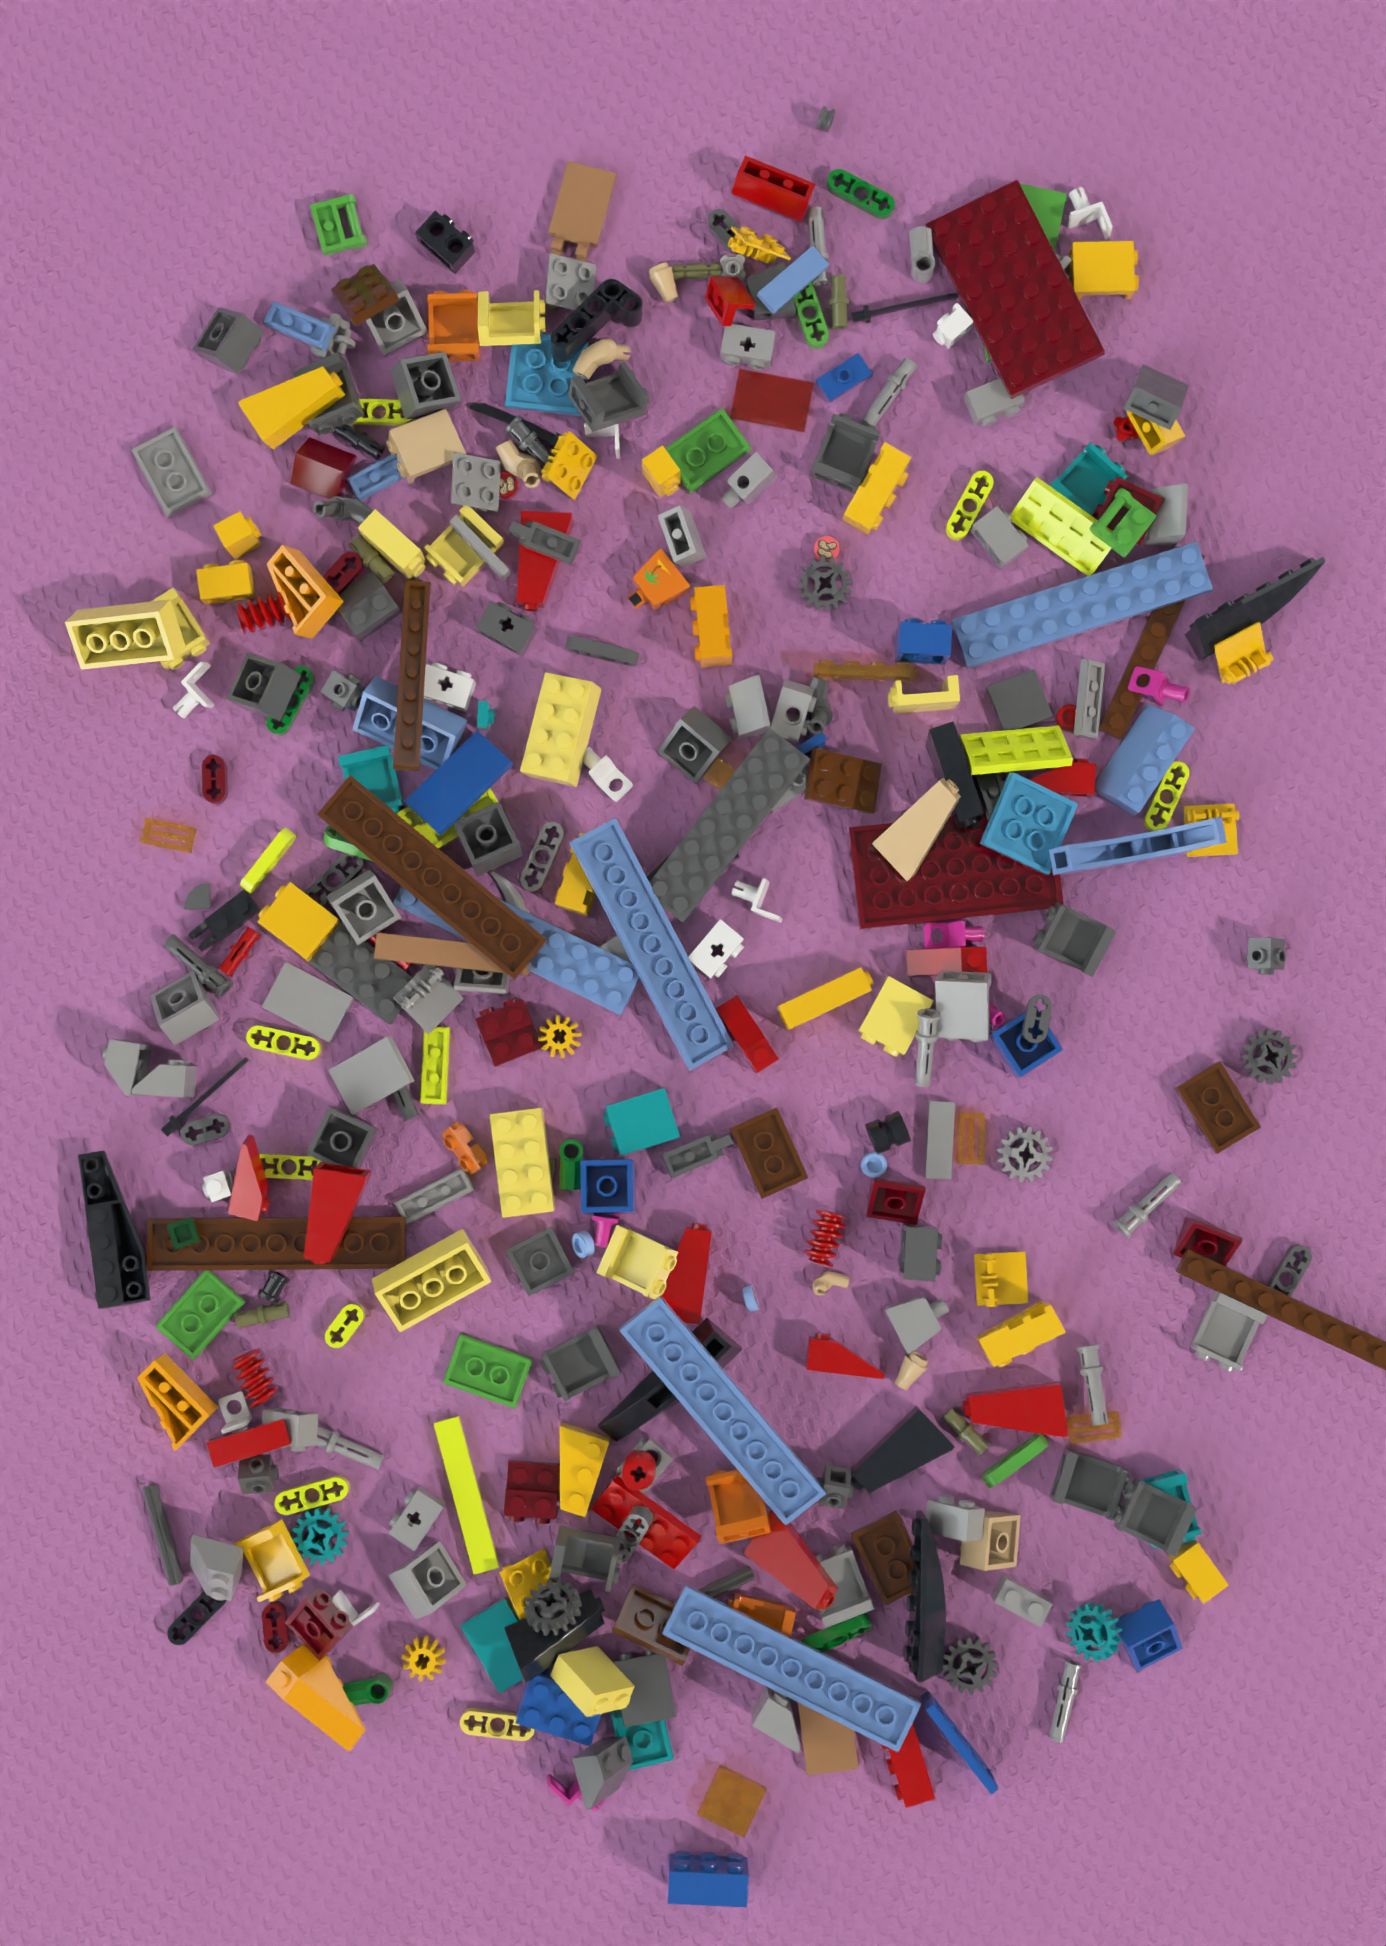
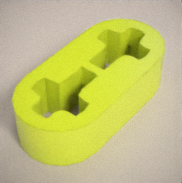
(340, 1322)

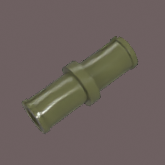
(839, 302)
(371, 558)
(262, 1314)
(966, 1431)

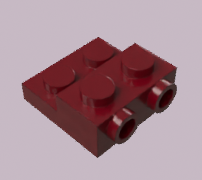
(1146, 498)
(508, 1031)
(531, 1491)
(319, 1623)

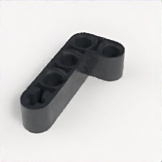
(609, 301)

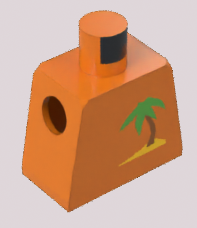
(658, 583)

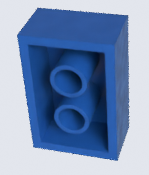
(550, 1710)
(708, 1879)

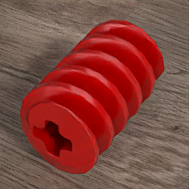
(262, 613)
(825, 1237)
(254, 1377)
(642, 1480)

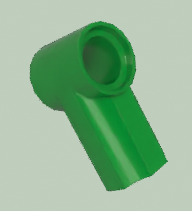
(570, 1166)
(363, 1690)

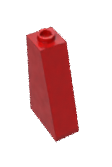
(536, 570)
(332, 1206)
(687, 1280)
(1022, 1408)
(792, 1563)

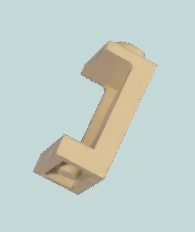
(424, 445)

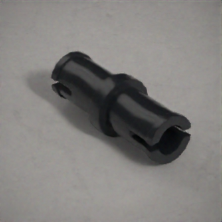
(360, 440)

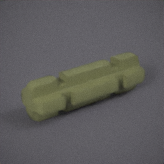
(696, 270)

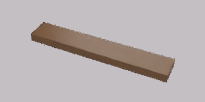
(434, 953)

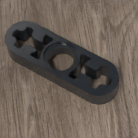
(190, 1631)

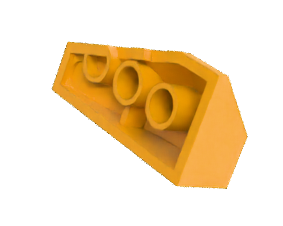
(317, 1695)

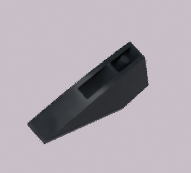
(1249, 609)
(113, 1238)
(653, 1396)
(926, 1605)

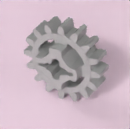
(1023, 1167)

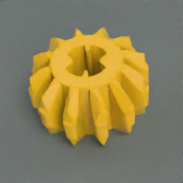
(568, 1037)
(419, 1667)

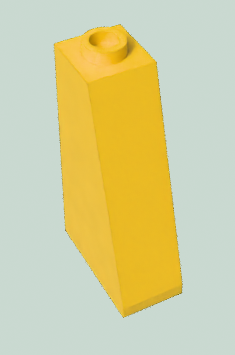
(291, 405)
(825, 998)

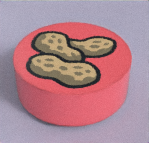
(826, 547)

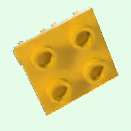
(760, 248)
(570, 465)
(1242, 653)
(1229, 816)
(1001, 1278)
(525, 1576)

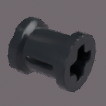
(273, 1286)

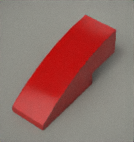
(248, 1443)

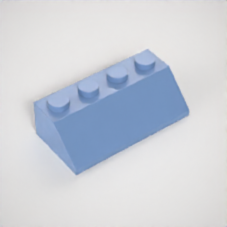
(377, 720)
(1143, 759)

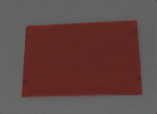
(771, 400)

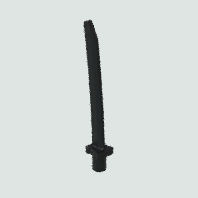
(866, 315)
(508, 418)
(174, 1123)

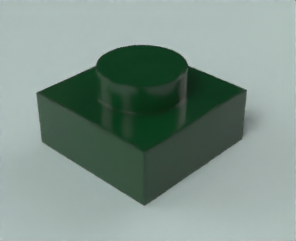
(184, 1233)

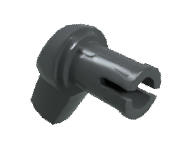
(342, 508)
(822, 710)

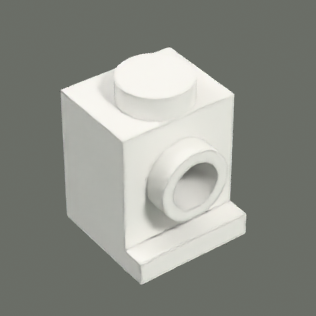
(953, 326)
(218, 1186)

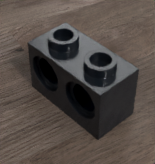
(441, 245)

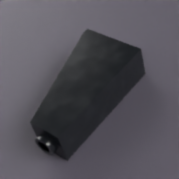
(950, 763)
(900, 1451)
(537, 1651)

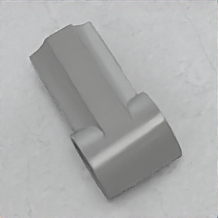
(921, 253)

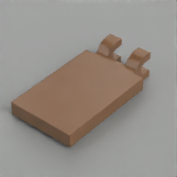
(581, 208)
(826, 1743)

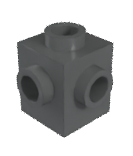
(343, 690)
(1266, 955)
(257, 1474)
(838, 1486)

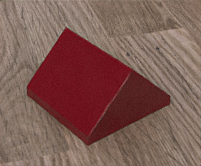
(321, 468)
(895, 1201)
(1207, 1241)

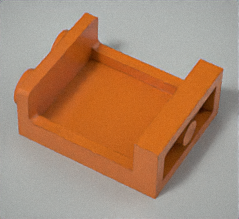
(454, 325)
(736, 1507)
(768, 1612)

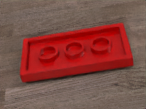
(665, 1538)

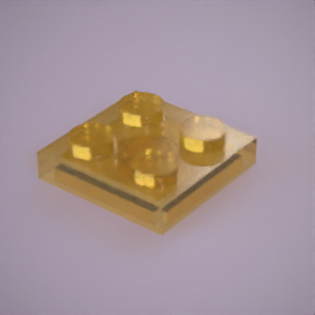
(731, 1801)

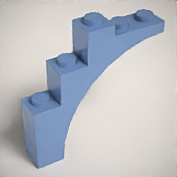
(1137, 847)

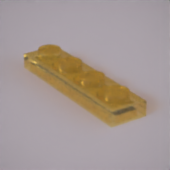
(874, 671)

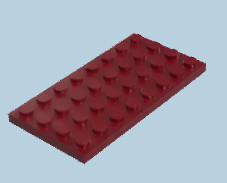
(1015, 289)
(952, 882)

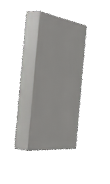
(171, 471)
(308, 1002)
(371, 1075)

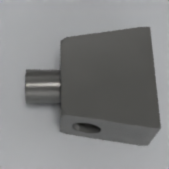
(758, 282)

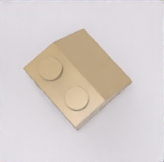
(998, 1545)

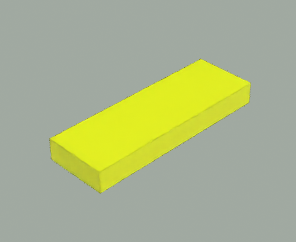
(435, 1066)

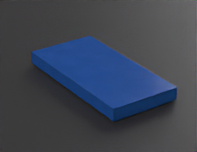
(458, 783)
(959, 1742)

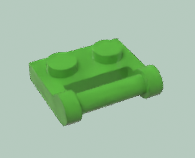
(330, 226)
(1129, 528)

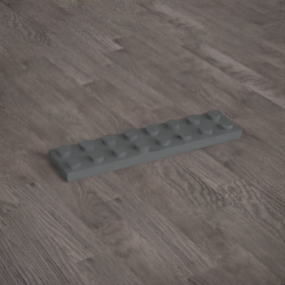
(727, 824)

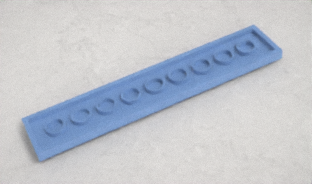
(1082, 605)
(651, 943)
(561, 960)
(722, 1410)
(791, 1668)

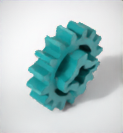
(324, 1545)
(1097, 1632)

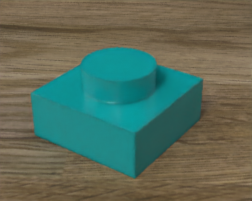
(485, 715)

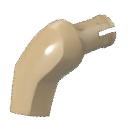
(598, 354)
(519, 463)

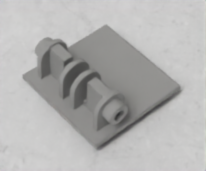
(568, 282)
(475, 482)
(428, 997)

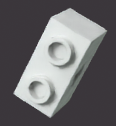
(455, 697)
(719, 935)

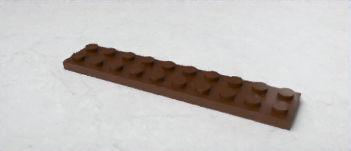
(432, 877)
(274, 1244)

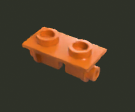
(456, 1140)

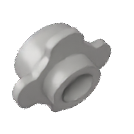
(737, 261)

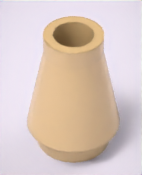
(664, 282)
(912, 1368)

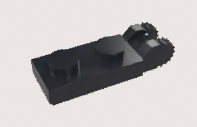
(226, 919)

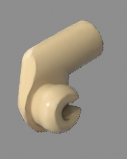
(827, 1280)

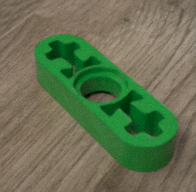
(841, 190)
(306, 688)
(839, 1633)

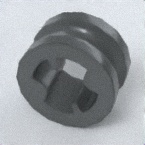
(825, 119)

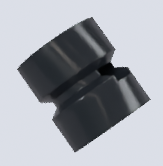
(888, 1132)

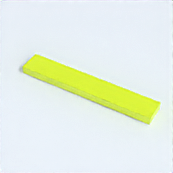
(466, 1495)

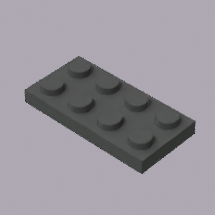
(359, 974)

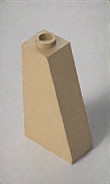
(914, 833)

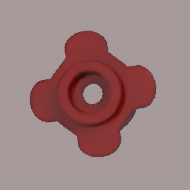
(1121, 433)

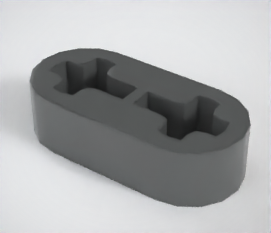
(718, 232)
(1043, 1019)
(204, 1124)

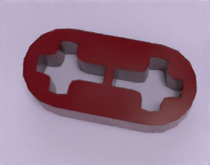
(338, 568)
(220, 779)
(281, 1627)

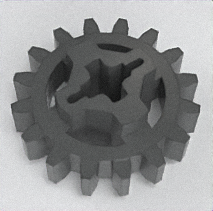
(833, 592)
(1265, 1047)
(552, 1607)
(960, 1668)

